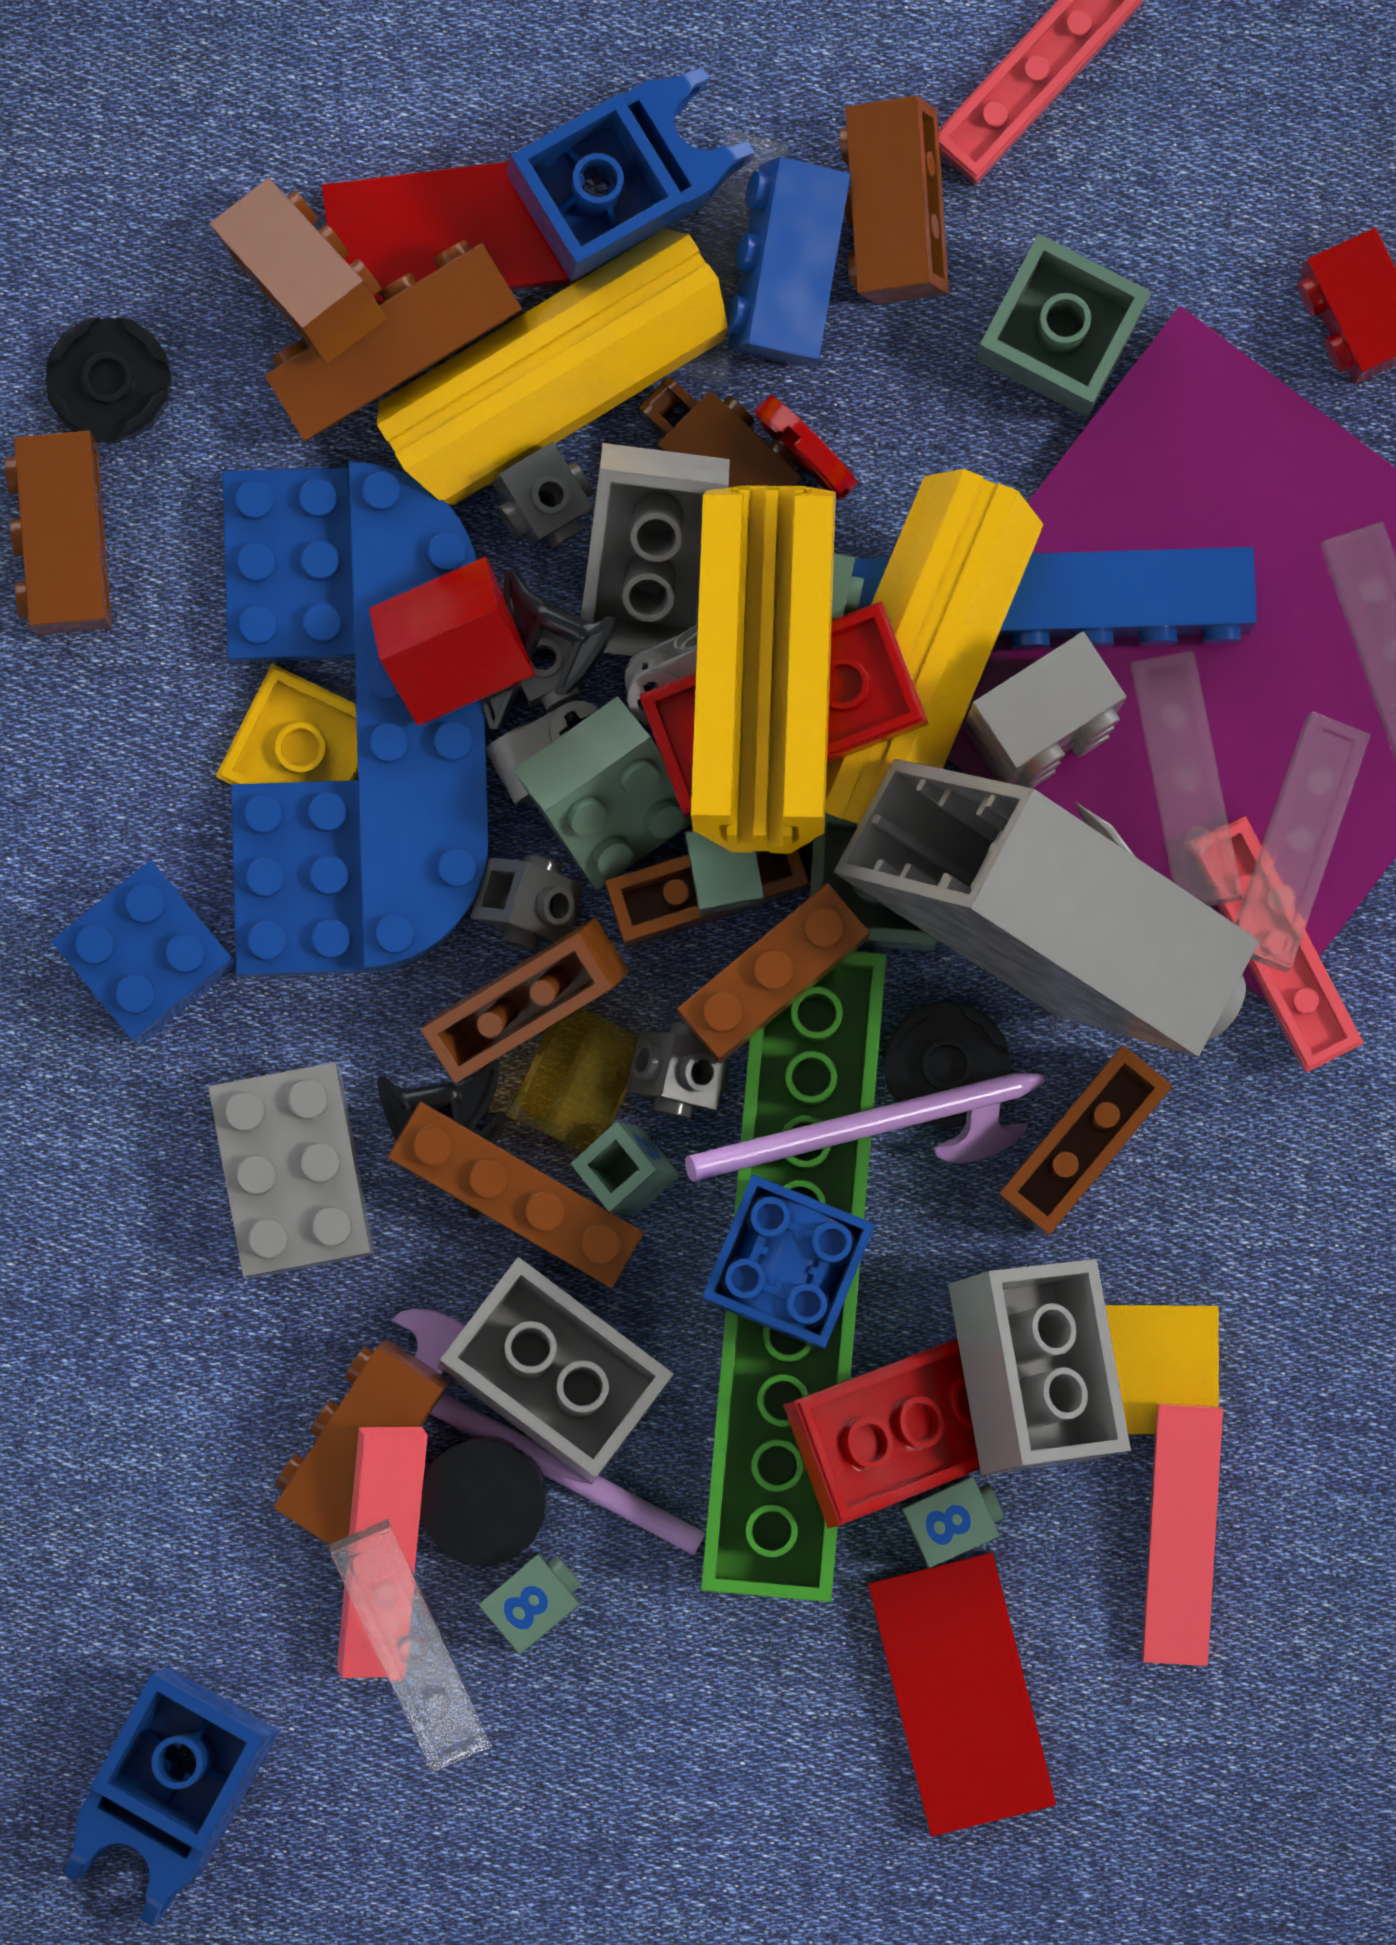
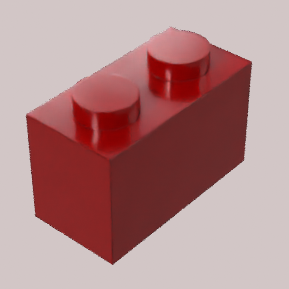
(1357, 301)

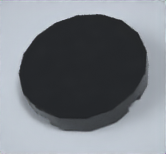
(108, 379)
(941, 1050)
(483, 1500)

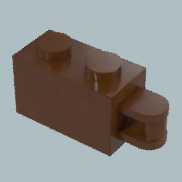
(719, 431)

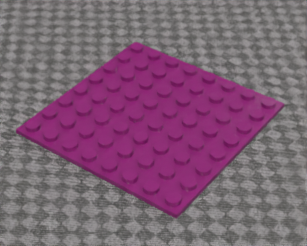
(1225, 457)

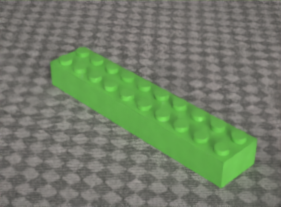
(762, 1507)

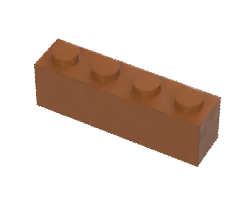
(421, 328)
(515, 1195)

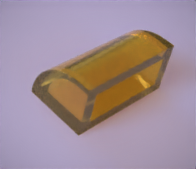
(575, 1080)

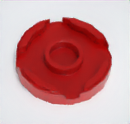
(806, 447)

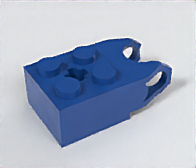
(641, 160)
(154, 1804)

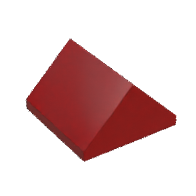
(450, 642)

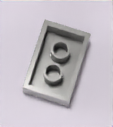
(647, 543)
(1044, 712)
(291, 1170)
(1039, 1366)
(554, 1370)

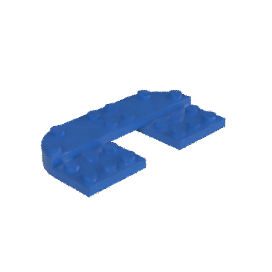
(376, 863)

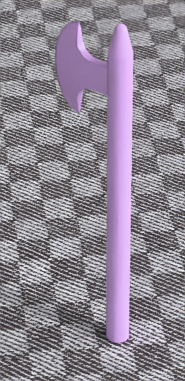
(977, 1141)
(434, 1336)

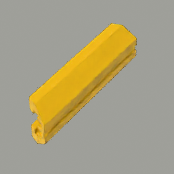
(556, 367)
(946, 606)
(763, 667)

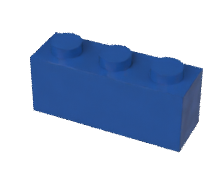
(787, 261)

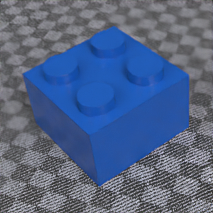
(144, 953)

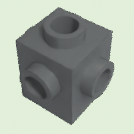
(547, 475)
(527, 901)
(676, 1072)

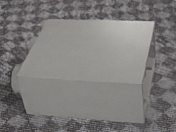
(1049, 906)

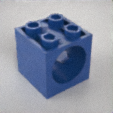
(788, 1262)

